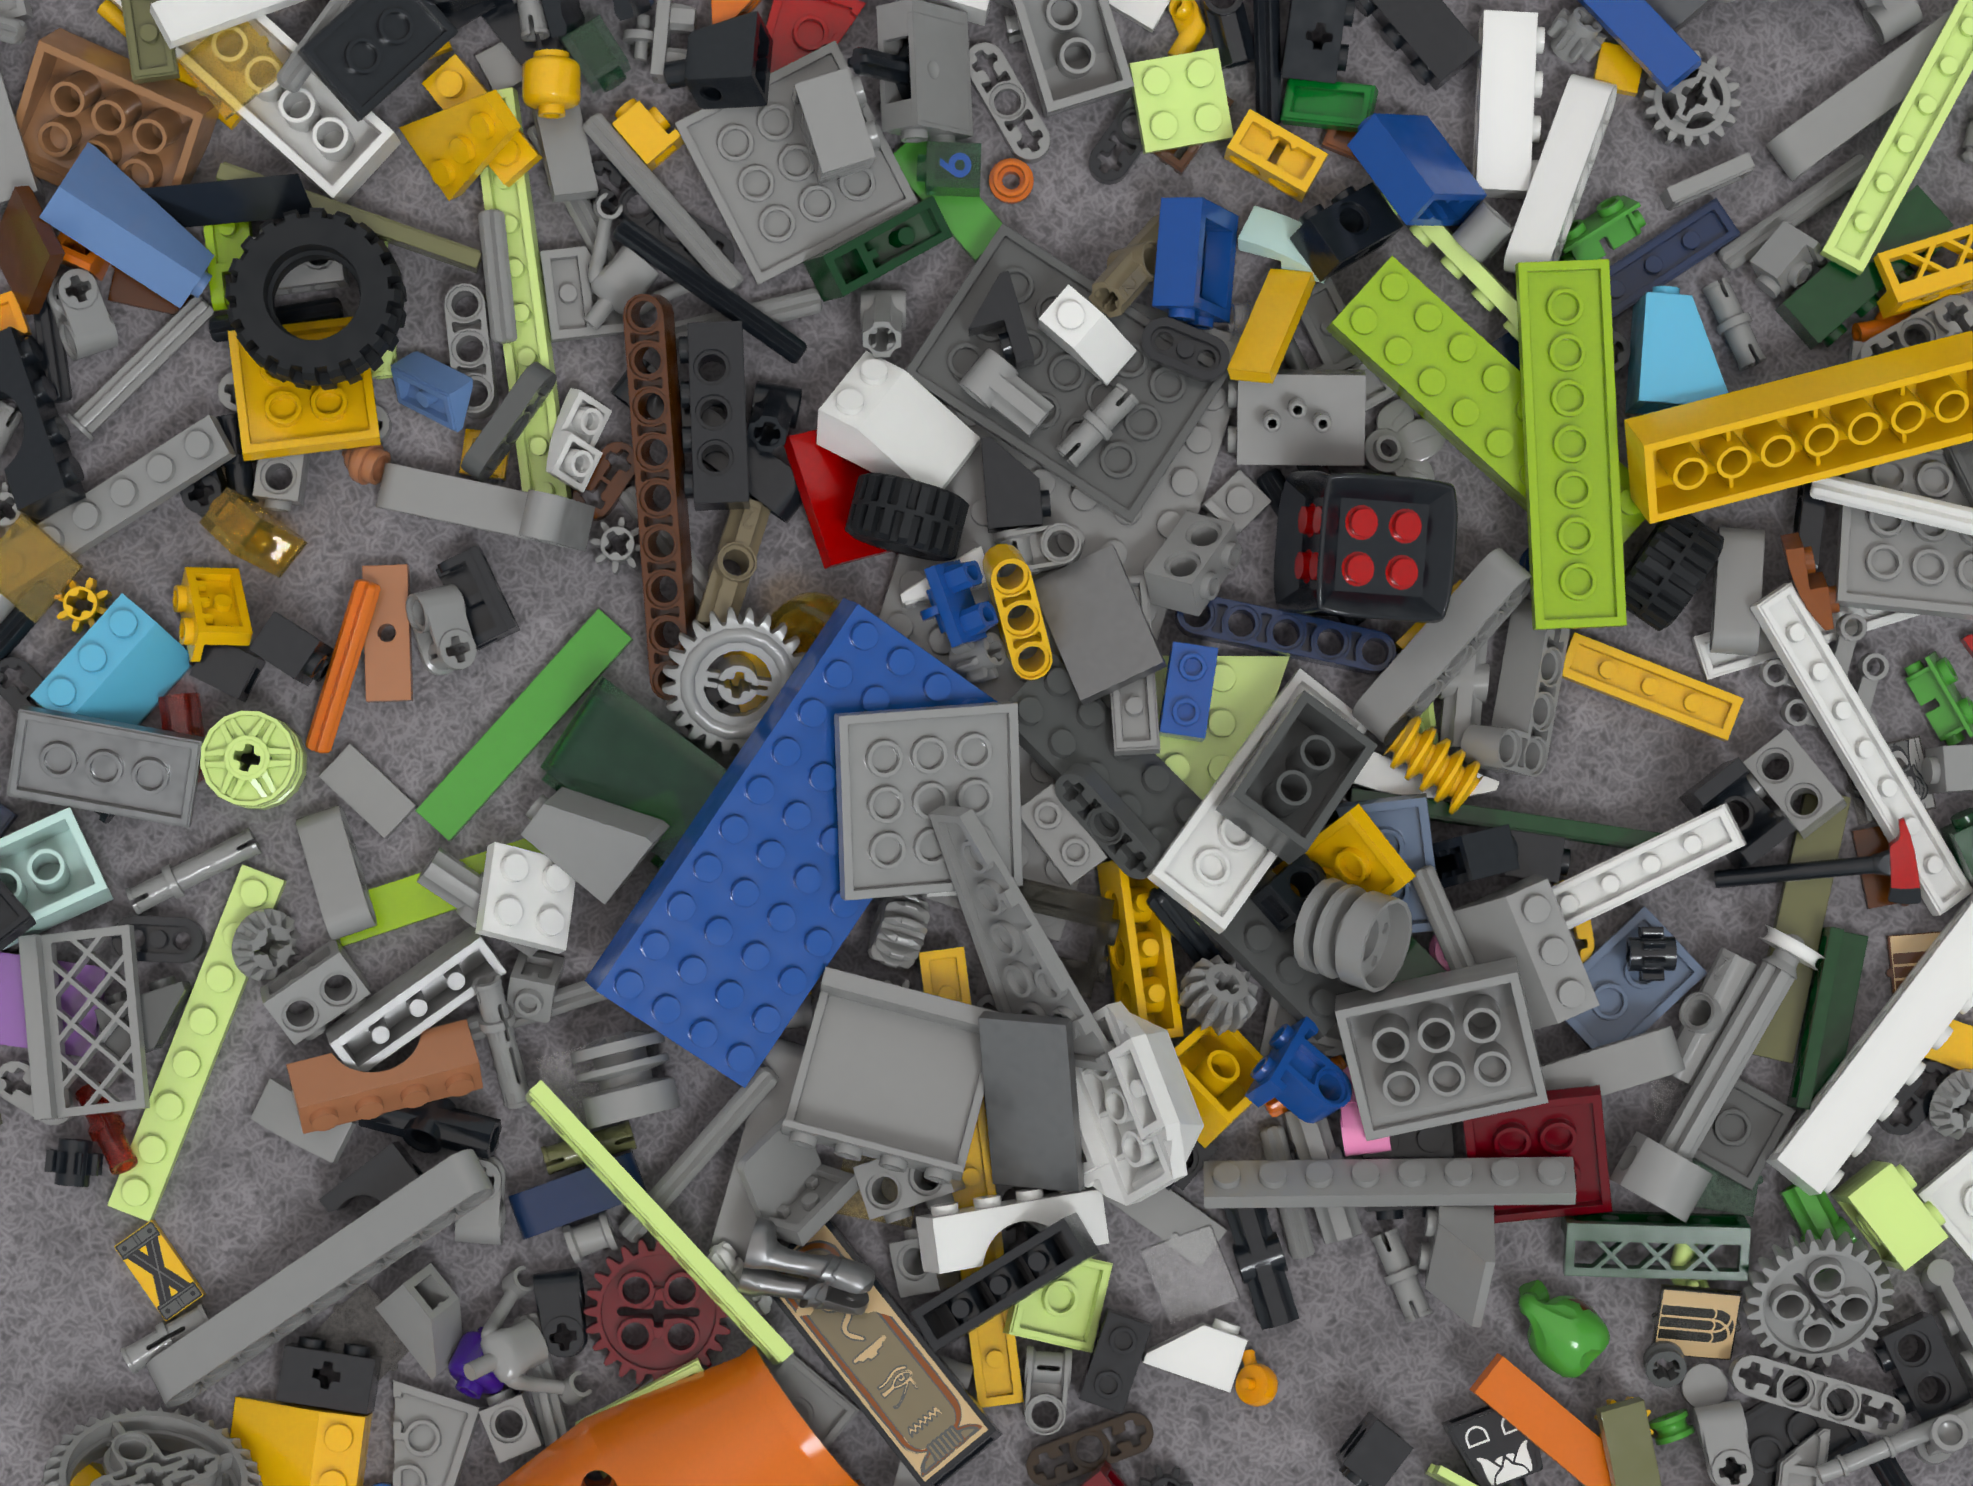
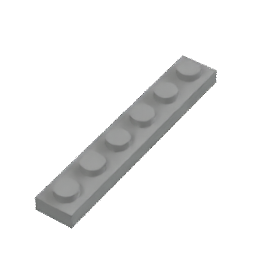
(140, 487)

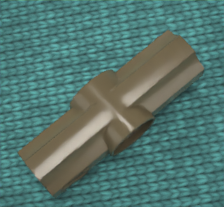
(1127, 272)
(739, 543)

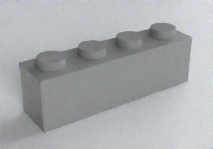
(413, 1001)

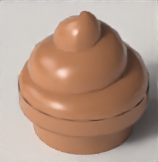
(366, 463)

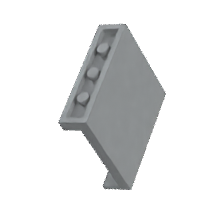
(889, 1077)

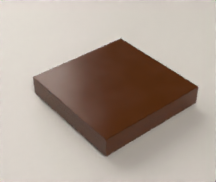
(28, 250)

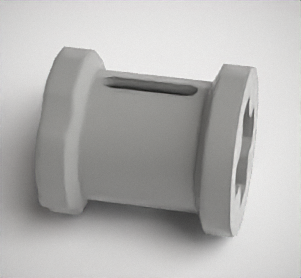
(590, 1237)

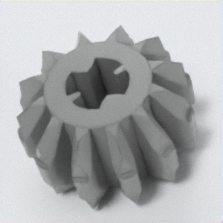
(898, 931)
(1218, 995)

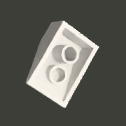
(893, 425)

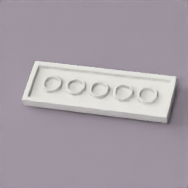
(1211, 859)

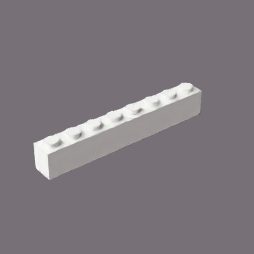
(1882, 1061)

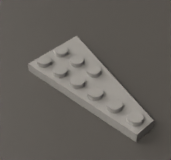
(1009, 940)

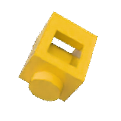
(646, 132)

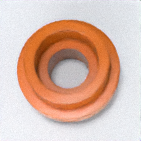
(1015, 167)

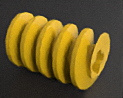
(1434, 764)

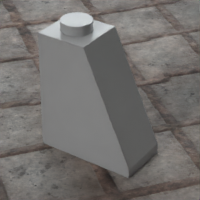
(592, 839)

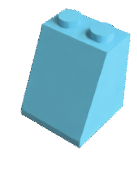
(1669, 354)

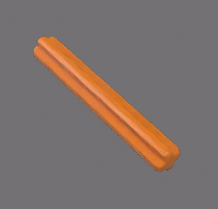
(342, 666)

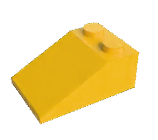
(302, 1442)

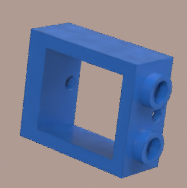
(1195, 261)

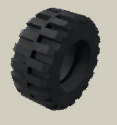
(282, 249)

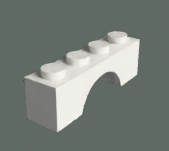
(959, 1238)

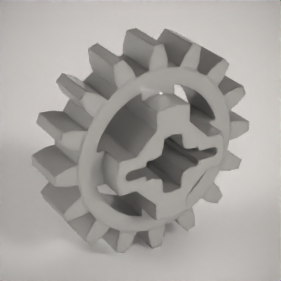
(1706, 108)

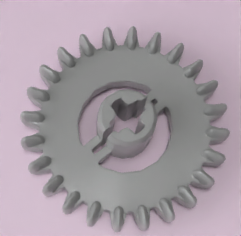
(693, 674)

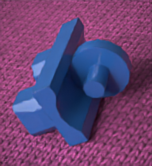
(954, 603)

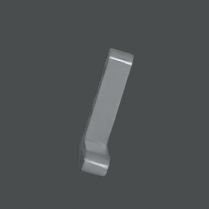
(486, 506)

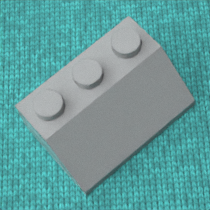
(1529, 924)

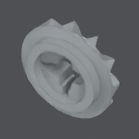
(252, 935)
(1950, 1095)

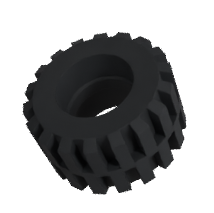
(907, 517)
(1670, 569)

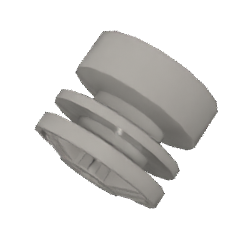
(1352, 934)
(625, 1078)

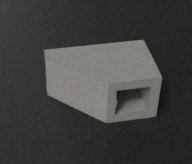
(425, 1319)

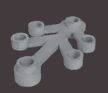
(1843, 652)

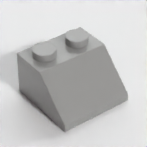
(1459, 1258)

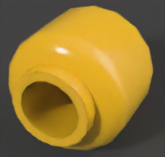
(551, 83)

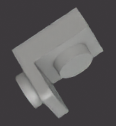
(1236, 502)
(534, 986)

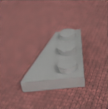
(430, 1437)

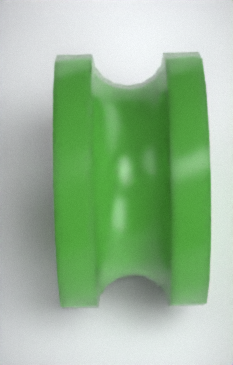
(1671, 1427)

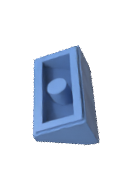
(432, 389)

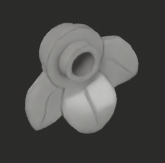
(1409, 440)

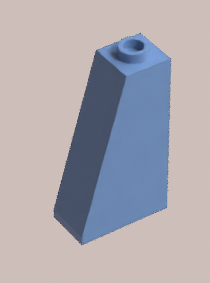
(128, 228)

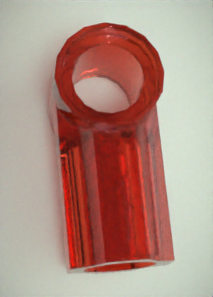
(182, 715)

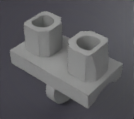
(669, 19)

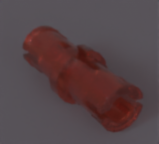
(117, 1152)

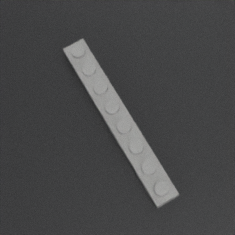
(1389, 1182)

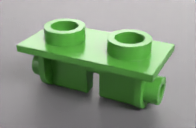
(1612, 220)
(1938, 682)

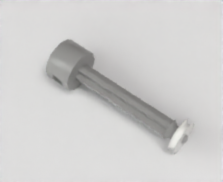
(1664, 1170)

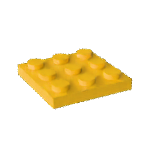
(291, 420)

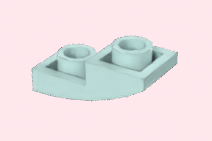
(1269, 236)

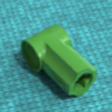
(1814, 1214)

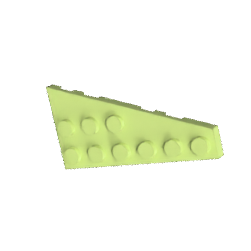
(1239, 699)

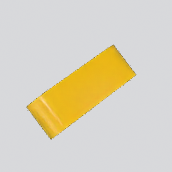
(1021, 631)

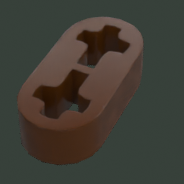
(618, 483)

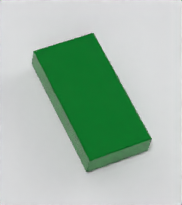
(1328, 105)

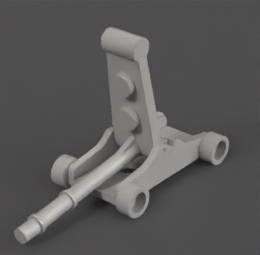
(1940, 1436)

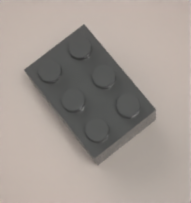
(1297, 777)

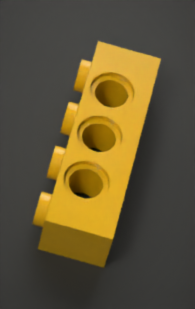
(1142, 952)

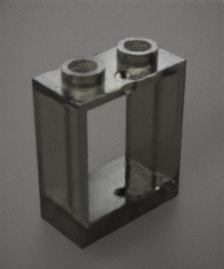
(1083, 909)

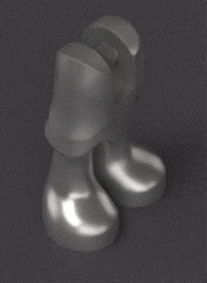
(832, 1283)

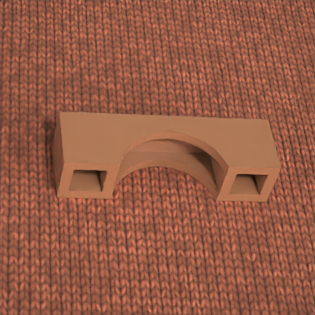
(335, 1094)

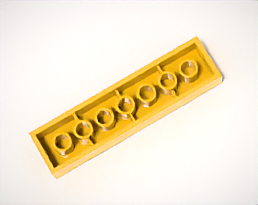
(1801, 428)

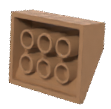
(88, 95)

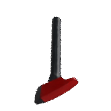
(1897, 862)

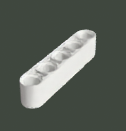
(1562, 172)

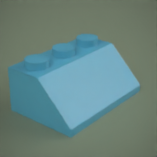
(116, 668)

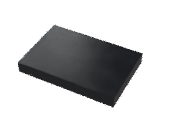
(375, 49)
(1778, 1430)

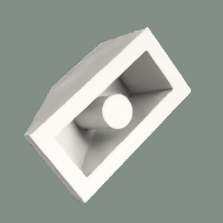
(1086, 335)
(1202, 1354)

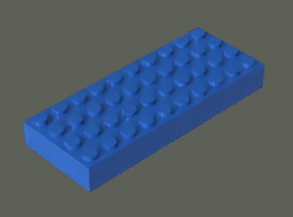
(753, 886)

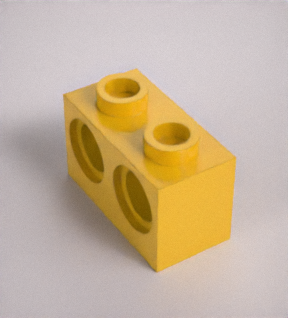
(1275, 155)

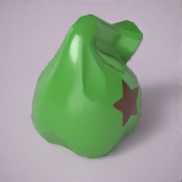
(1562, 1330)

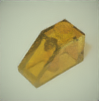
(252, 532)

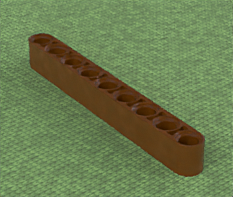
(651, 474)

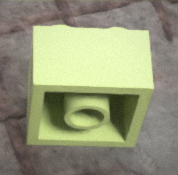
(1891, 1214)

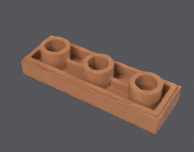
(389, 663)

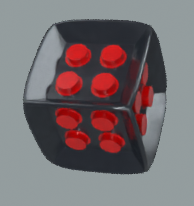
(1365, 546)

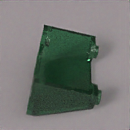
(634, 761)

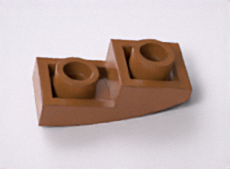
(1811, 585)

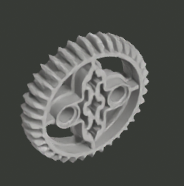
(134, 1458)

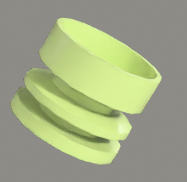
(263, 785)

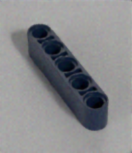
(1307, 630)

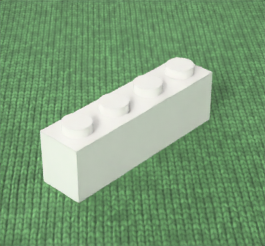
(1505, 102)

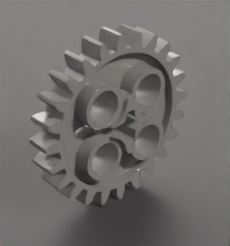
(1851, 1274)

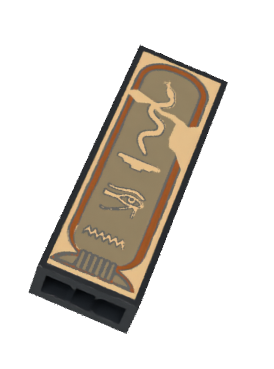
(894, 1375)

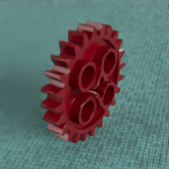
(657, 1353)

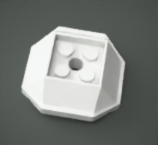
(1139, 1114)

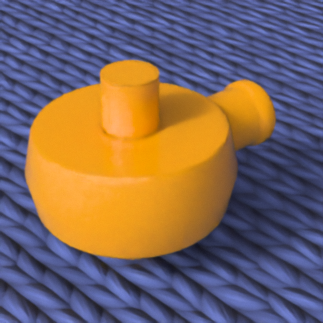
(1255, 1382)

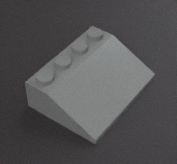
(1441, 1049)

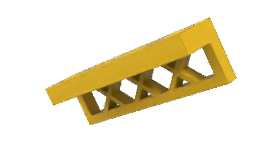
(1928, 288)

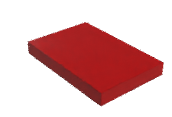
(827, 491)

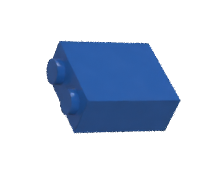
(1416, 169)

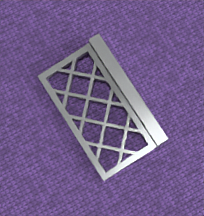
(45, 1023)

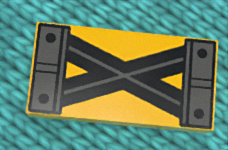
(160, 1270)

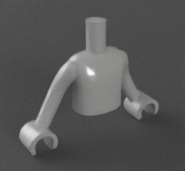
(622, 277)
(517, 1349)

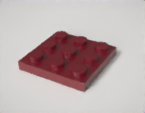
(1562, 1128)

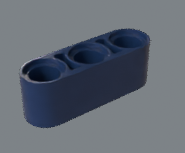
(567, 1199)

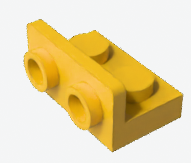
(211, 609)

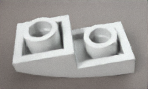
(574, 437)

